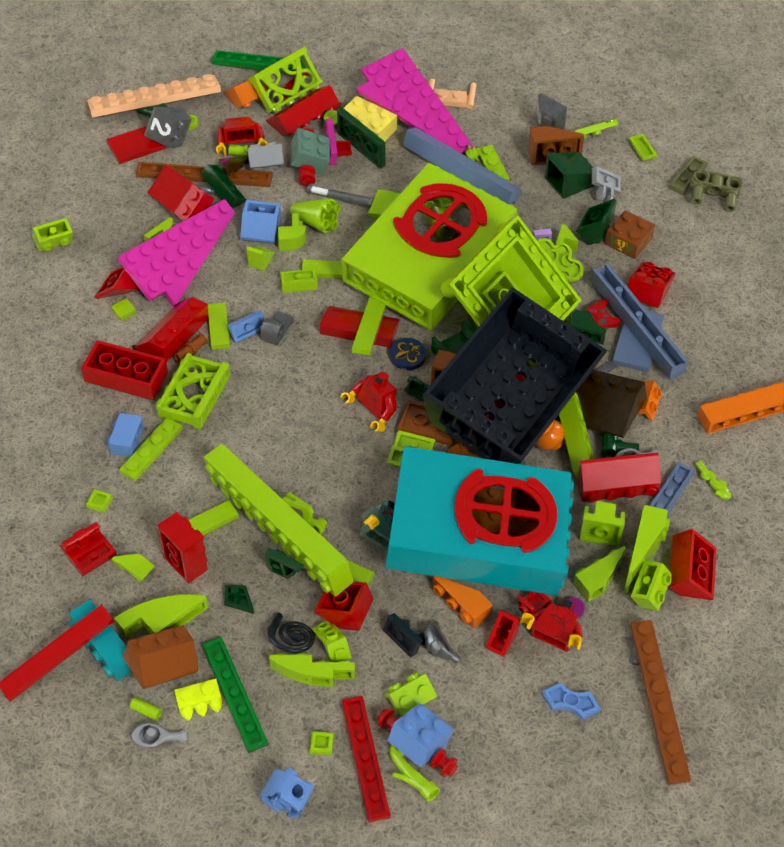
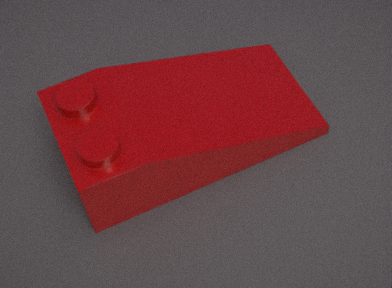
(179, 194)

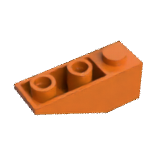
(468, 602)

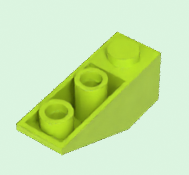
(595, 579)

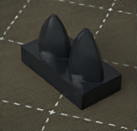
(400, 632)

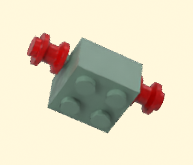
(310, 154)

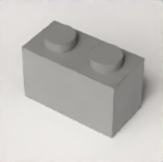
(265, 156)

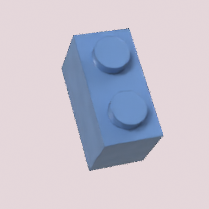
(125, 435)

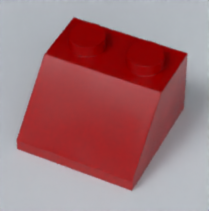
(348, 608)

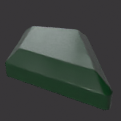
(238, 597)

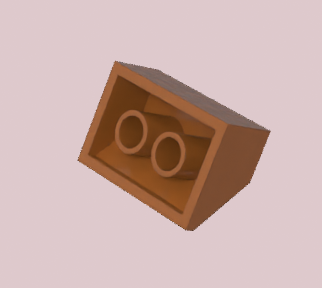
(162, 656)

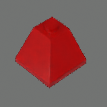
(116, 284)

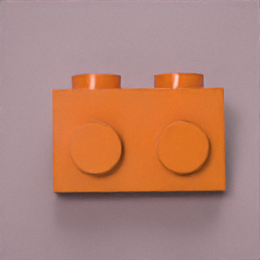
(653, 396)

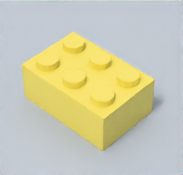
(375, 118)

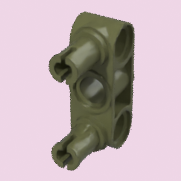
(716, 185)

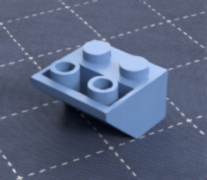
(260, 221)

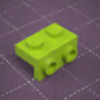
(410, 693)

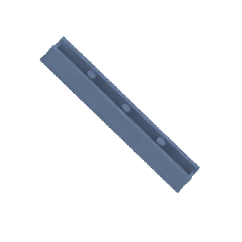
(460, 165)
(639, 321)

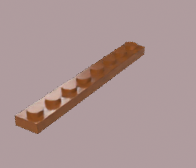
(660, 703)

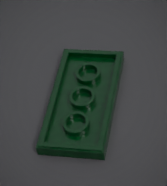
(361, 138)

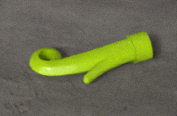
(410, 775)

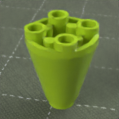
(318, 213)

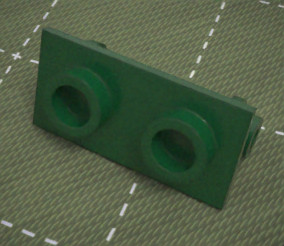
(416, 387)

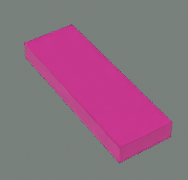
(329, 132)

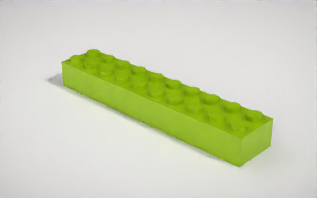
(278, 520)

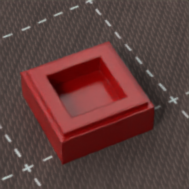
(343, 148)

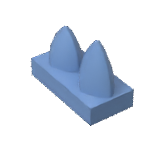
(246, 326)

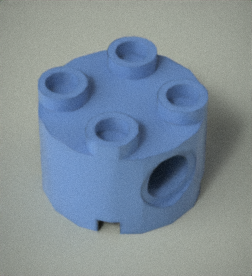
(286, 792)

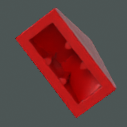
(503, 633)

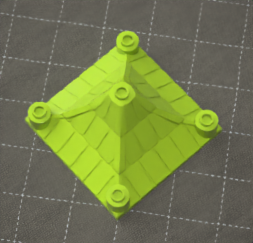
(506, 262)

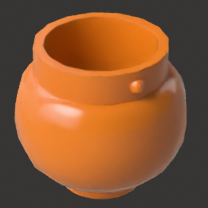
(552, 438)

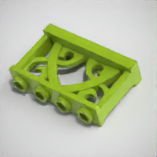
(265, 77)
(217, 378)

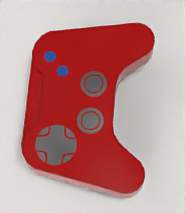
(601, 315)

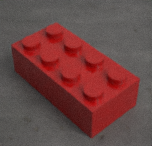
(125, 370)

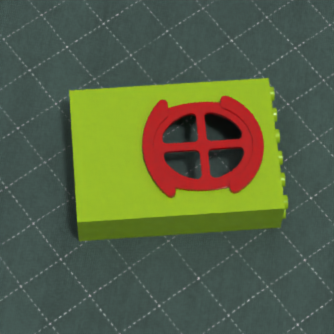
(408, 268)

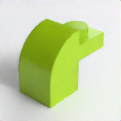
(292, 236)

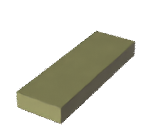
(682, 180)

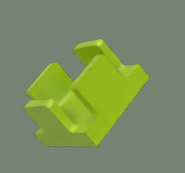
(602, 525)

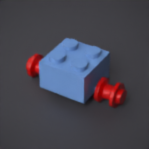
(420, 737)

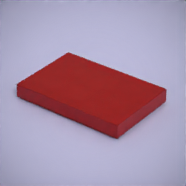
(133, 145)

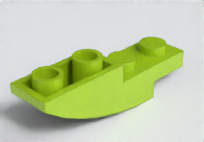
(304, 670)

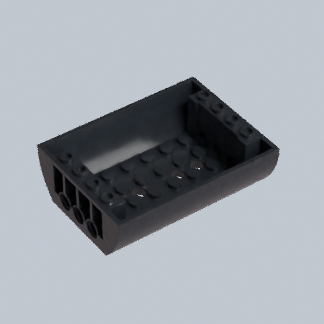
(487, 372)

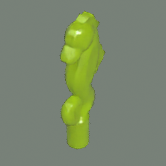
(718, 485)

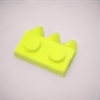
(198, 697)

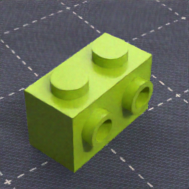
(52, 235)
(651, 585)

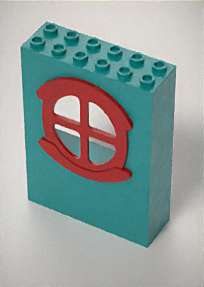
(440, 537)

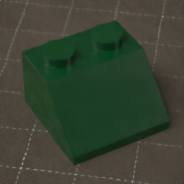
(596, 222)

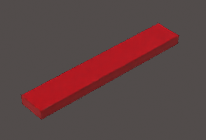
(55, 652)
(366, 759)

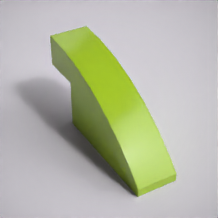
(161, 614)

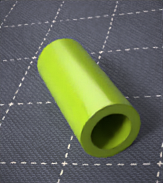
(145, 708)

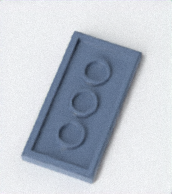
(631, 352)

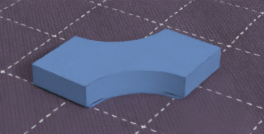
(562, 698)

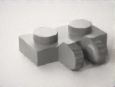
(607, 183)

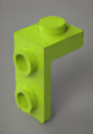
(334, 641)

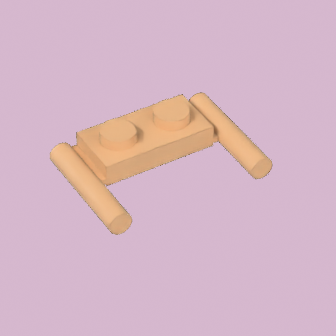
(455, 98)

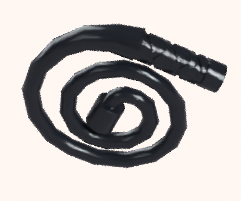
(296, 637)

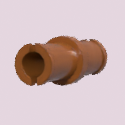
(191, 347)

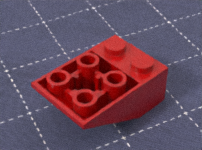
(651, 283)

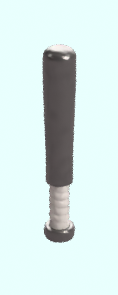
(342, 196)

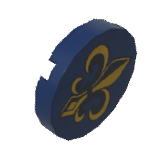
(407, 353)

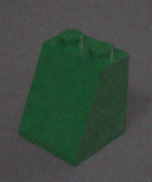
(568, 173)

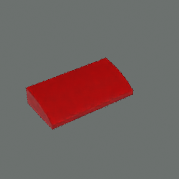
(345, 324)

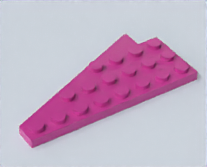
(401, 89)
(173, 258)

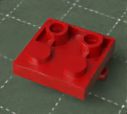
(88, 549)

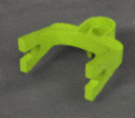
(318, 524)

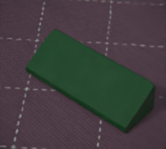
(223, 185)

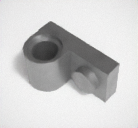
(275, 328)

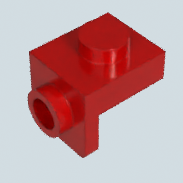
(533, 602)

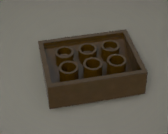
(610, 402)

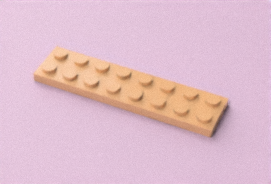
(154, 95)

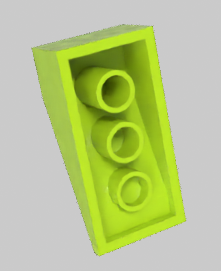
(651, 532)

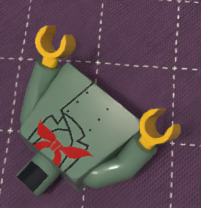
(378, 524)

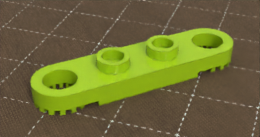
(596, 128)

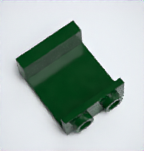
(456, 341)

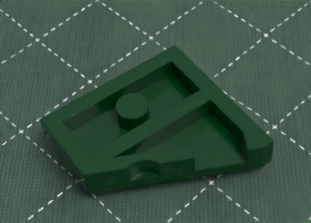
(281, 564)

